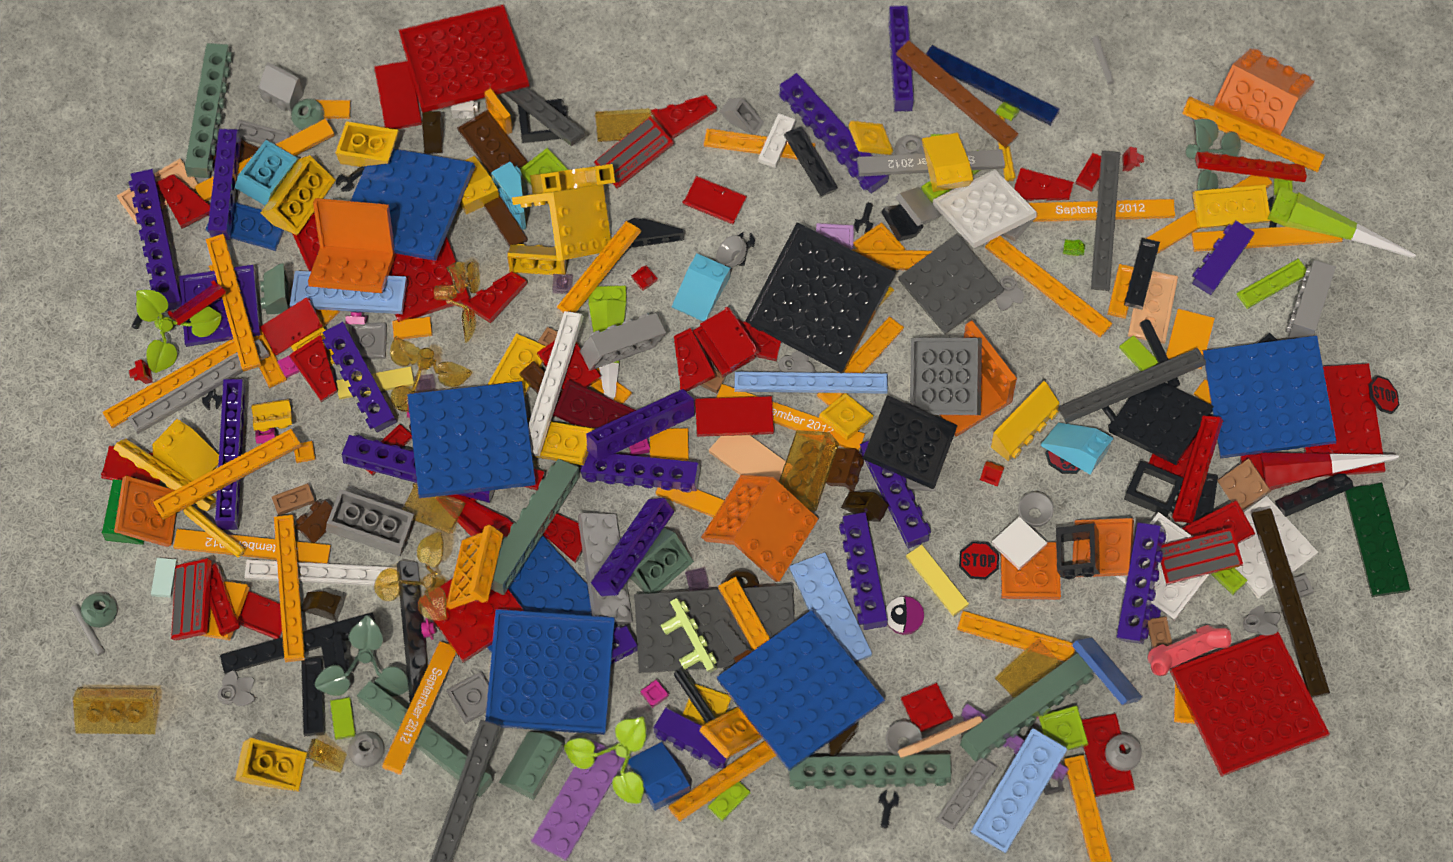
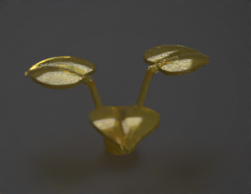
(459, 274)
(404, 353)
(433, 603)

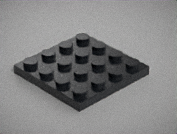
(1161, 421)
(910, 442)

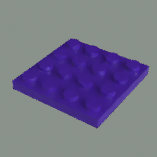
(194, 284)

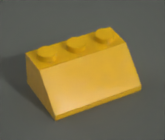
(535, 260)

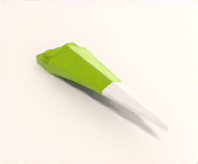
(1306, 214)
(606, 309)

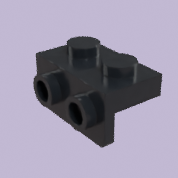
(900, 222)
(334, 653)

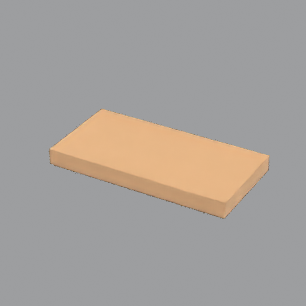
(176, 168)
(1156, 306)
(747, 456)
(940, 736)

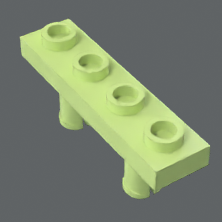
(700, 652)

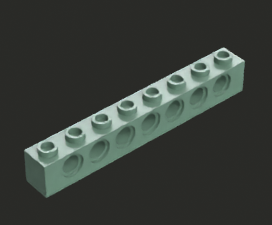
(205, 101)
(859, 764)

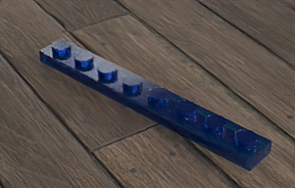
(993, 86)

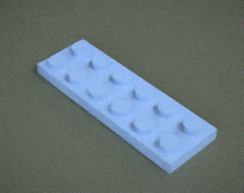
(389, 301)
(827, 600)
(1019, 790)

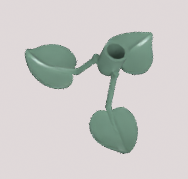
(1205, 135)
(366, 638)

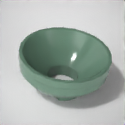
(314, 115)
(96, 617)

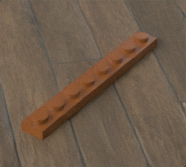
(957, 94)

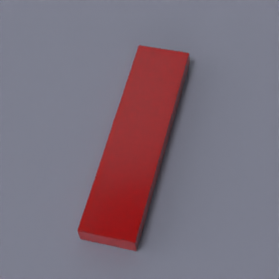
(221, 603)

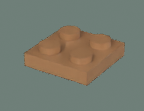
(1244, 484)

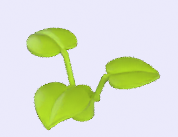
(149, 308)
(632, 738)

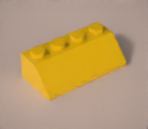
(294, 198)
(1025, 422)

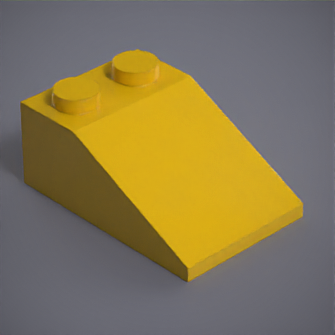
(365, 145)
(947, 162)
(479, 189)
(185, 451)
(270, 765)

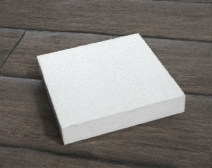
(1019, 543)

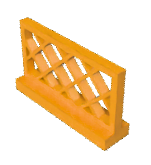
(482, 570)

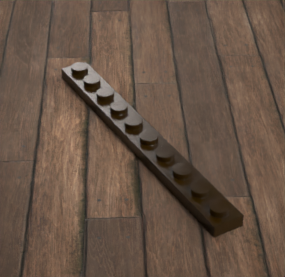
(1290, 603)

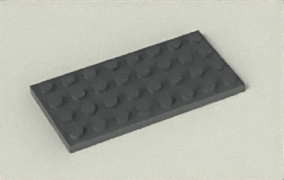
(662, 652)

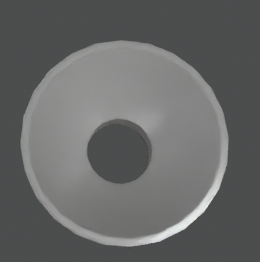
(901, 149)
(729, 249)
(1035, 501)
(900, 730)
(367, 758)
(1123, 761)

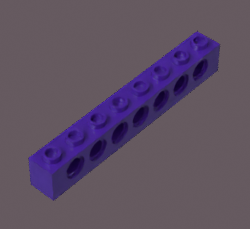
(797, 87)
(146, 181)
(230, 448)
(389, 466)

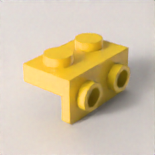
(271, 415)

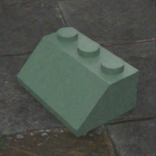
(661, 563)
(532, 764)

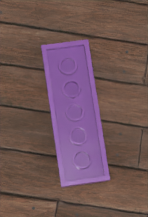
(577, 804)

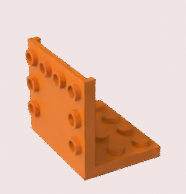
(1262, 91)
(353, 246)
(996, 384)
(762, 523)

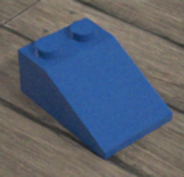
(660, 776)

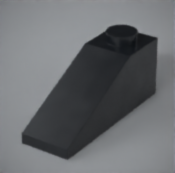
(655, 233)

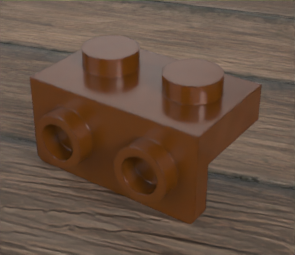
(845, 469)
(315, 521)

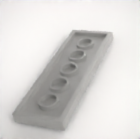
(598, 539)

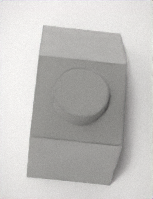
(741, 115)

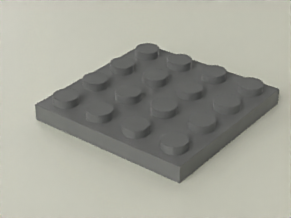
(950, 284)
(946, 375)

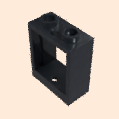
(544, 135)
(1146, 502)
(1075, 533)

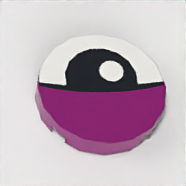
(904, 615)

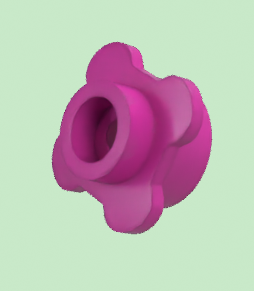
(428, 629)

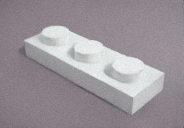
(776, 141)

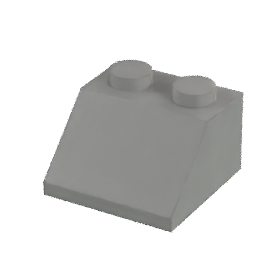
(280, 87)

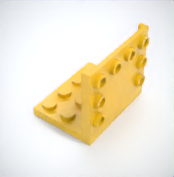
(577, 219)

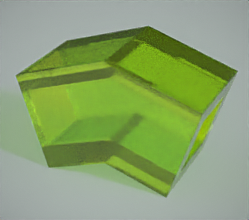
(1074, 247)

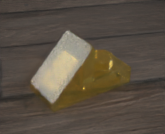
(325, 756)

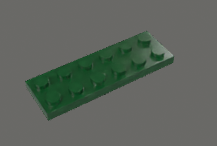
(1377, 540)

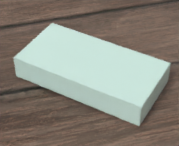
(163, 577)

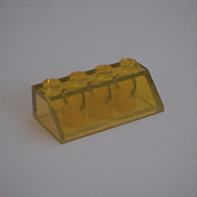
(809, 466)
(115, 710)

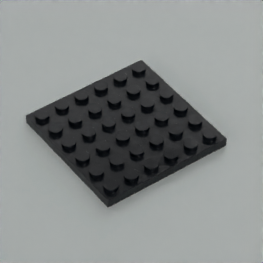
(820, 297)

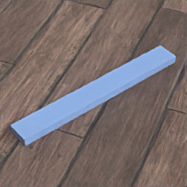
(811, 382)

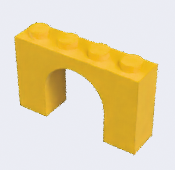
(572, 178)

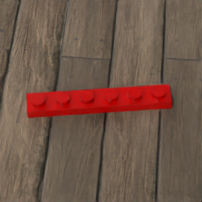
(1248, 166)
(1197, 469)

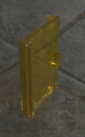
(618, 122)
(441, 509)
(1027, 668)

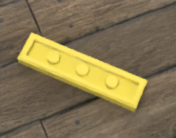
(385, 380)
(937, 580)

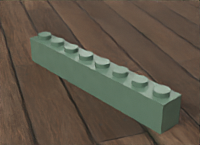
(533, 523)
(1026, 708)
(428, 740)

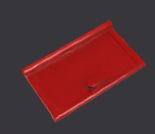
(714, 202)
(197, 303)
(294, 322)
(730, 343)
(118, 467)
(261, 617)

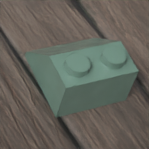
(275, 290)

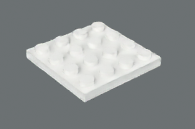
(984, 208)
(1254, 566)
(1174, 597)

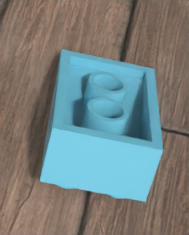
(265, 172)
(509, 185)
(701, 287)
(1078, 445)

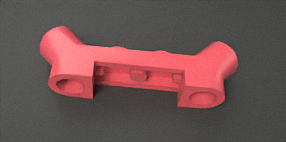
(1205, 640)

